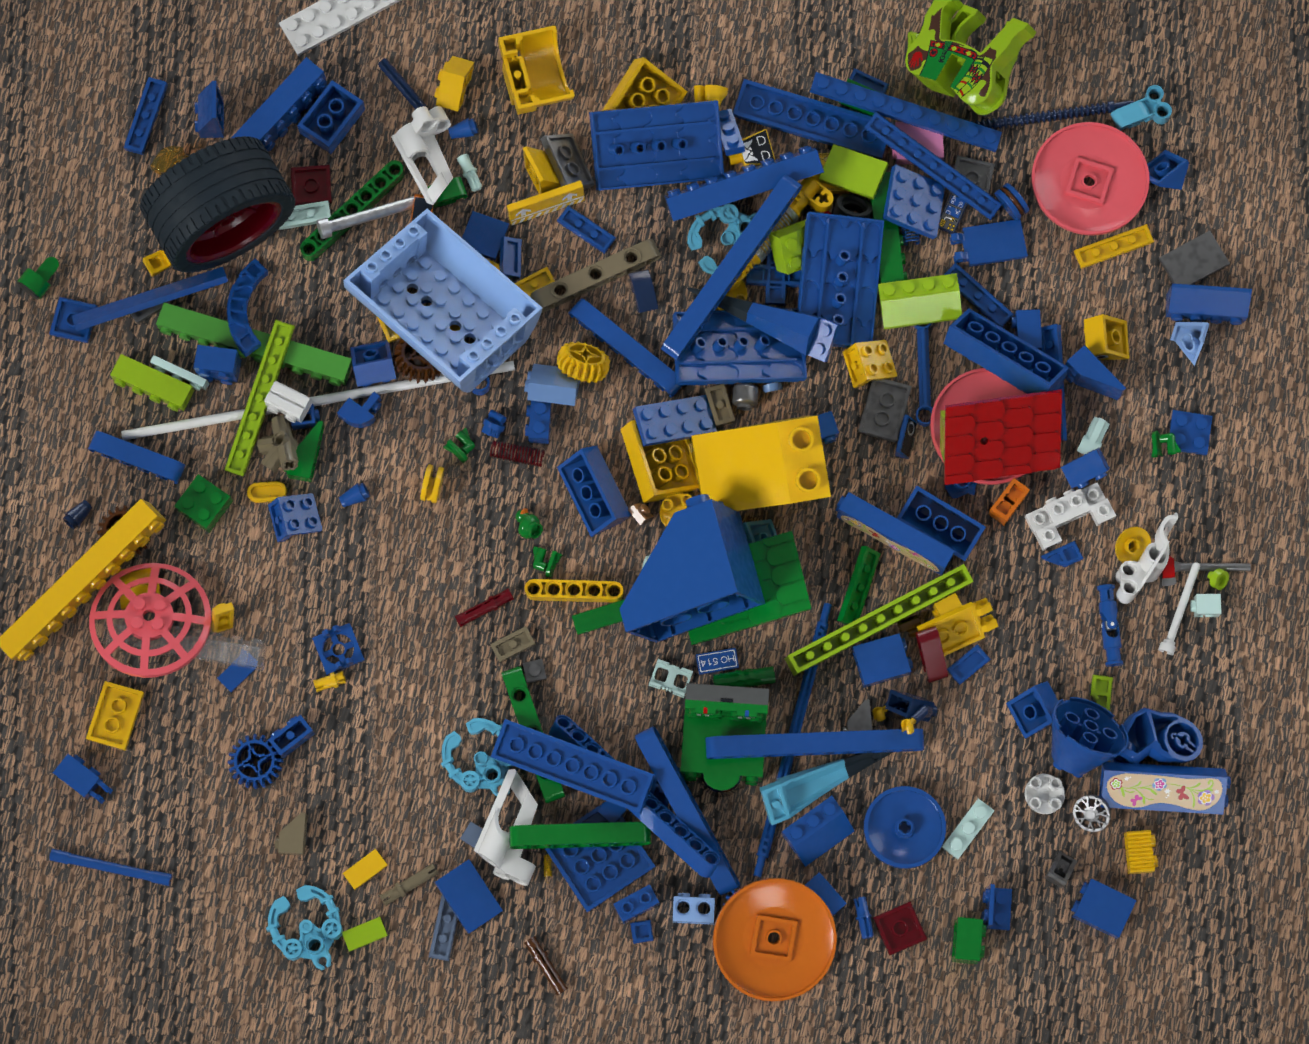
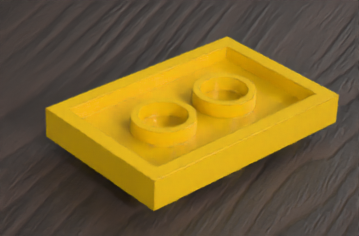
(115, 715)

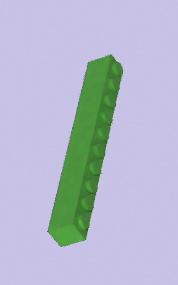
(216, 332)

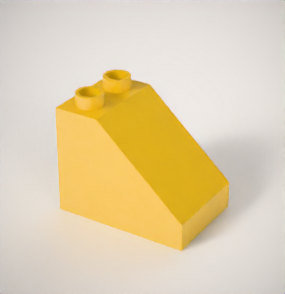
(762, 464)

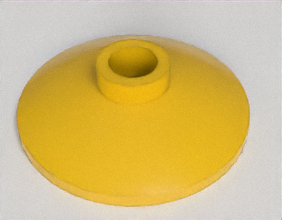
(1139, 541)

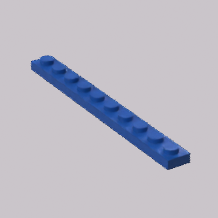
(905, 112)

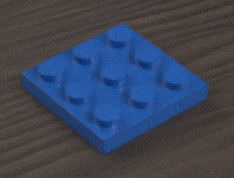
(914, 201)

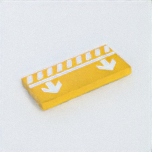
(545, 202)

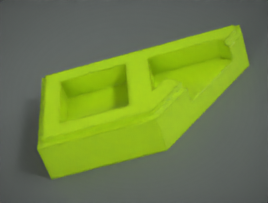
(1101, 690)

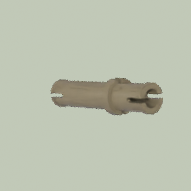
(409, 884)

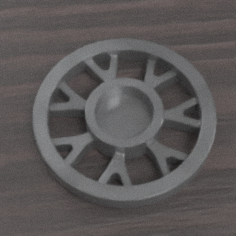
(1091, 813)

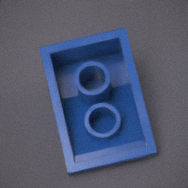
(210, 112)
(1091, 374)

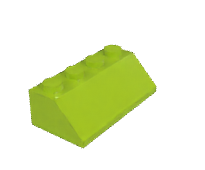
(920, 301)

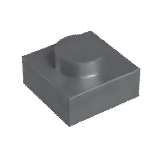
(534, 671)

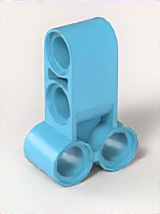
(1142, 110)

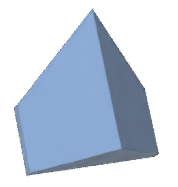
(1190, 338)

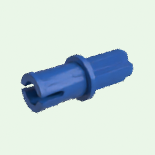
(863, 917)

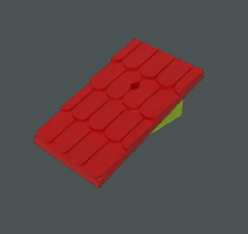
(1001, 436)

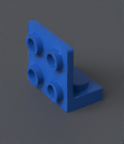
(294, 516)
(998, 908)

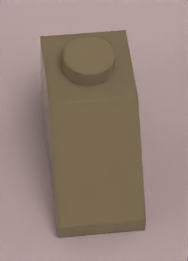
(293, 837)

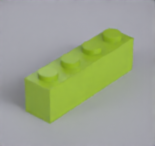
(152, 383)

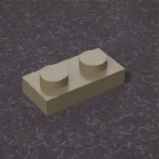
(720, 405)
(513, 644)

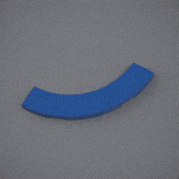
(238, 304)

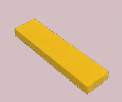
(1113, 246)

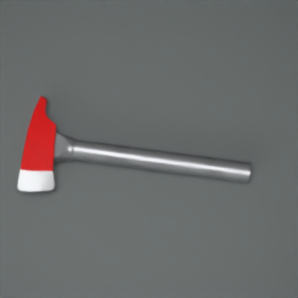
(1172, 567)

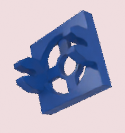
(320, 640)

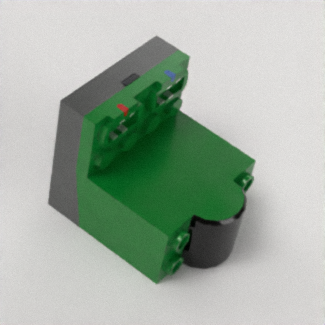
(722, 712)

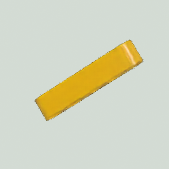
(565, 585)

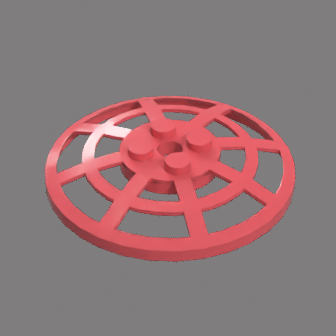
(152, 629)

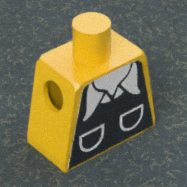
(756, 149)

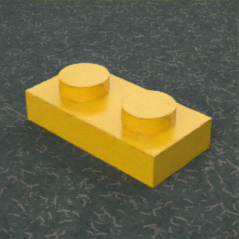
(222, 617)

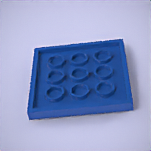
(599, 871)

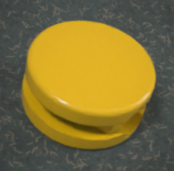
(431, 485)

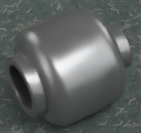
(745, 396)

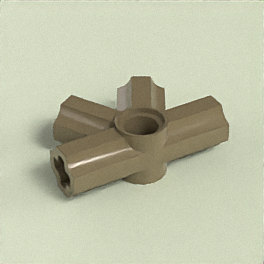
(280, 447)

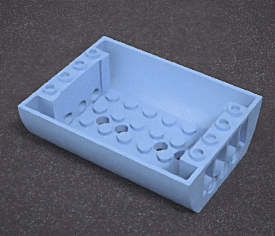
(462, 293)

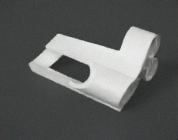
(419, 140)
(495, 843)

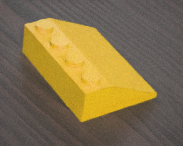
(645, 87)
(660, 468)

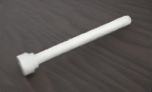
(1168, 644)

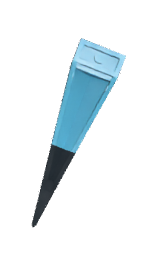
(796, 791)

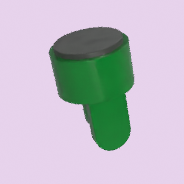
(36, 282)

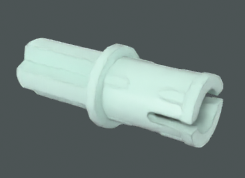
(469, 172)

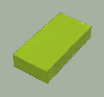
(364, 934)

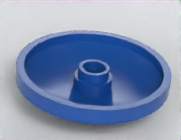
(904, 827)

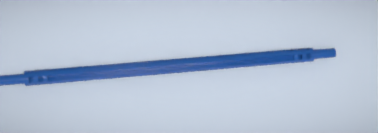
(796, 726)

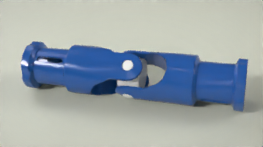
(1108, 613)

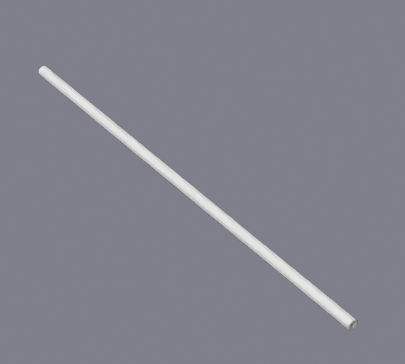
(317, 400)

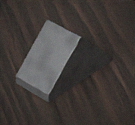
(1061, 869)

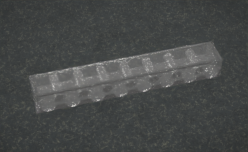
(217, 649)

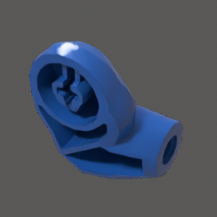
(1160, 736)

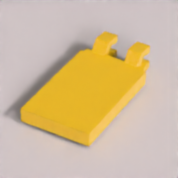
(962, 625)

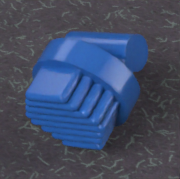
(494, 424)

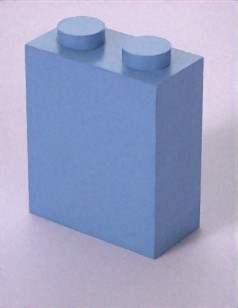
(551, 386)

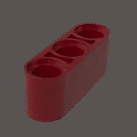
(932, 654)

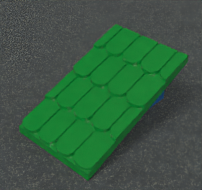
(781, 586)

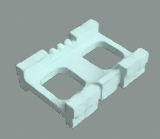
(669, 683)

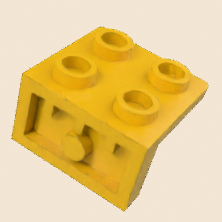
(869, 362)

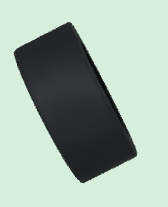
(853, 202)

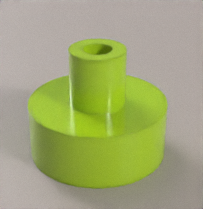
(1218, 578)

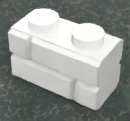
(288, 402)

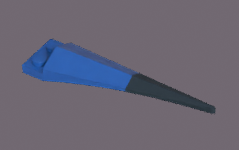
(801, 331)

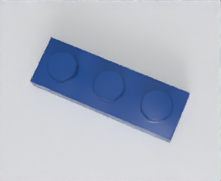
(730, 134)

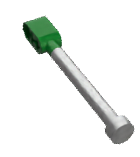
(453, 192)

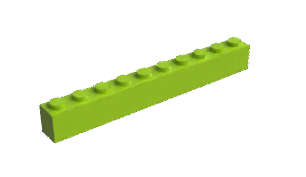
(878, 620)

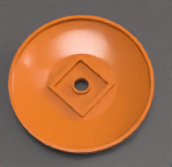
(779, 968)

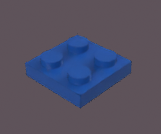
(1191, 431)

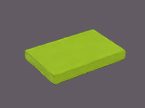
(853, 171)

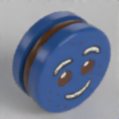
(1012, 201)

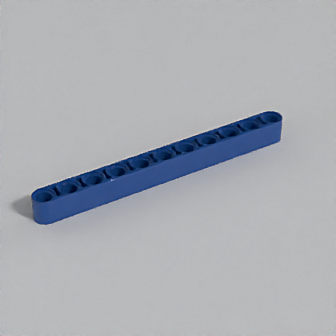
(731, 267)
(813, 743)
(655, 813)

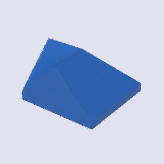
(1168, 170)

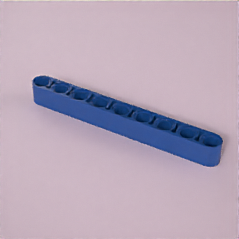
(684, 803)

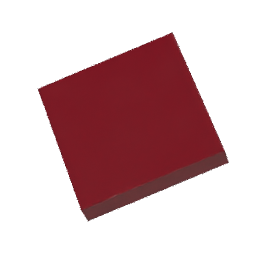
(311, 184)
(899, 928)

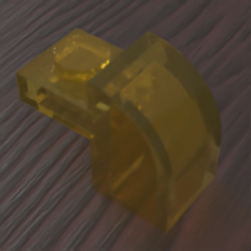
(167, 158)

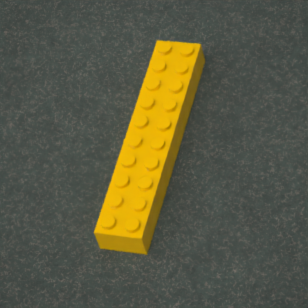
(81, 581)

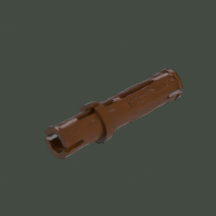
(558, 985)

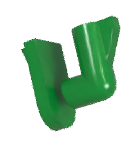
(1157, 439)
(461, 453)
(539, 555)

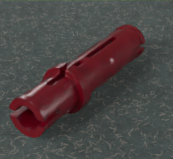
(488, 605)

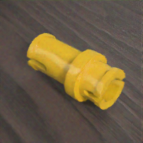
(332, 680)

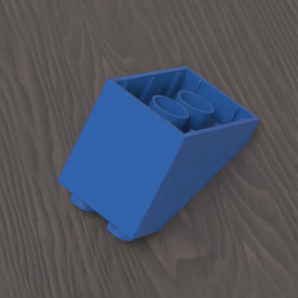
(693, 574)

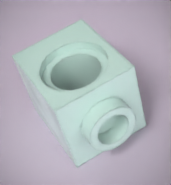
(1206, 605)

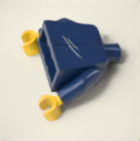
(908, 706)

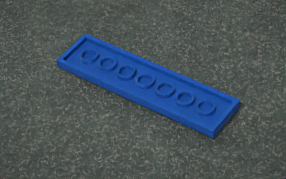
(806, 118)
(573, 766)

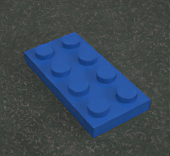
(674, 420)

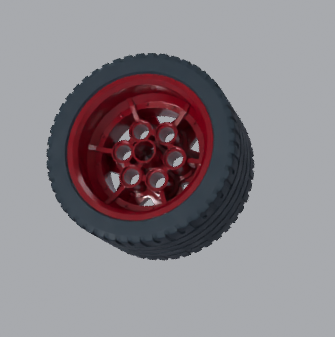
(217, 204)

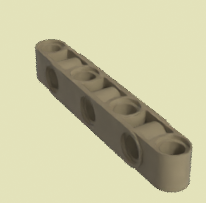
(609, 268)

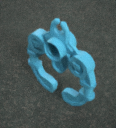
(727, 214)
(474, 780)
(309, 933)

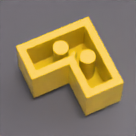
(453, 83)

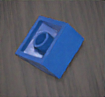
(373, 363)
(1033, 709)

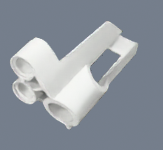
(1148, 566)

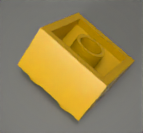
(1107, 337)

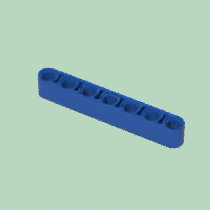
(626, 346)

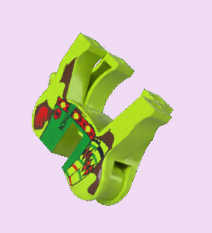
(951, 67)

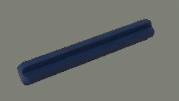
(401, 84)

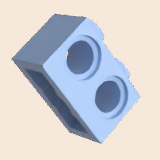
(693, 916)

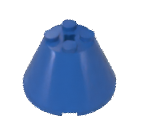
(1084, 736)

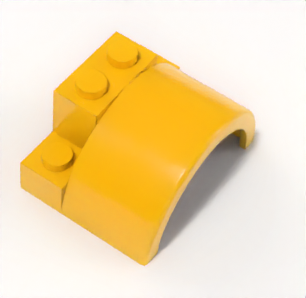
(536, 74)

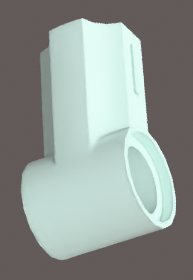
(1094, 436)

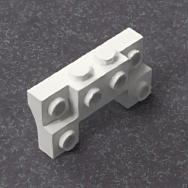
(1067, 509)

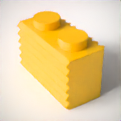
(1140, 852)

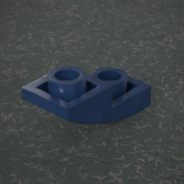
(643, 290)

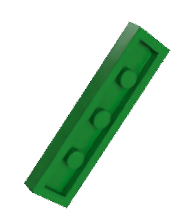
(859, 585)

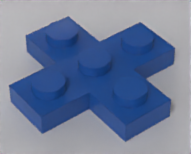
(773, 280)

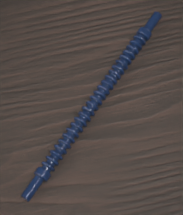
(1065, 113)

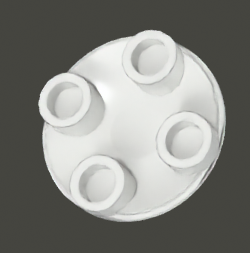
(1044, 793)

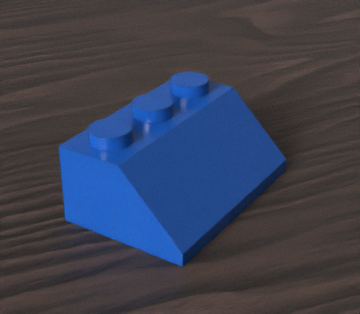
(818, 831)

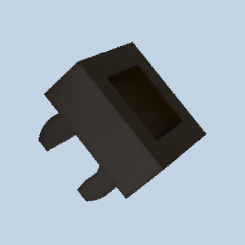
(908, 625)

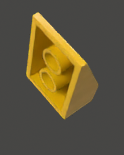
(540, 169)

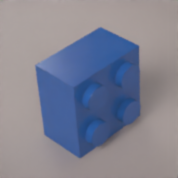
(217, 364)

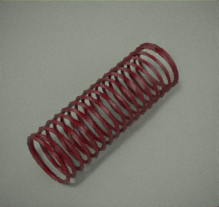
(494, 443)

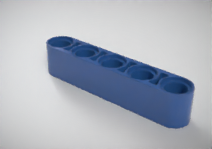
(134, 455)

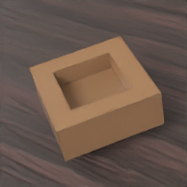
(641, 513)

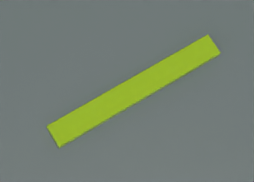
(256, 407)

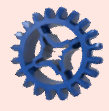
(246, 763)

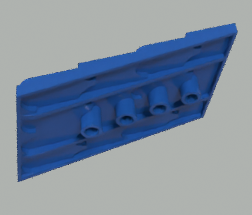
(673, 140)
(841, 273)
(737, 352)

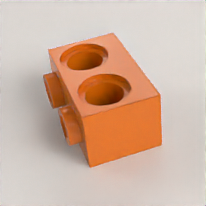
(1008, 501)

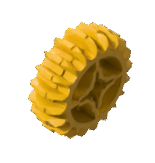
(583, 362)

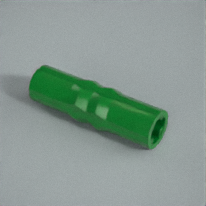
(746, 677)

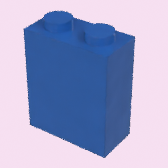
(882, 660)
(1103, 908)

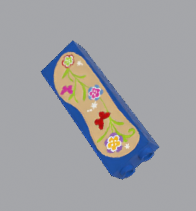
(894, 533)
(1164, 788)

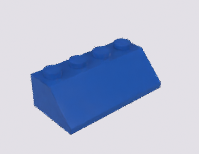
(1208, 303)
(593, 490)
(941, 522)

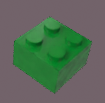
(203, 503)
(967, 940)

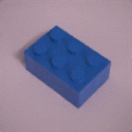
(331, 117)

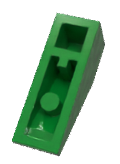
(307, 454)

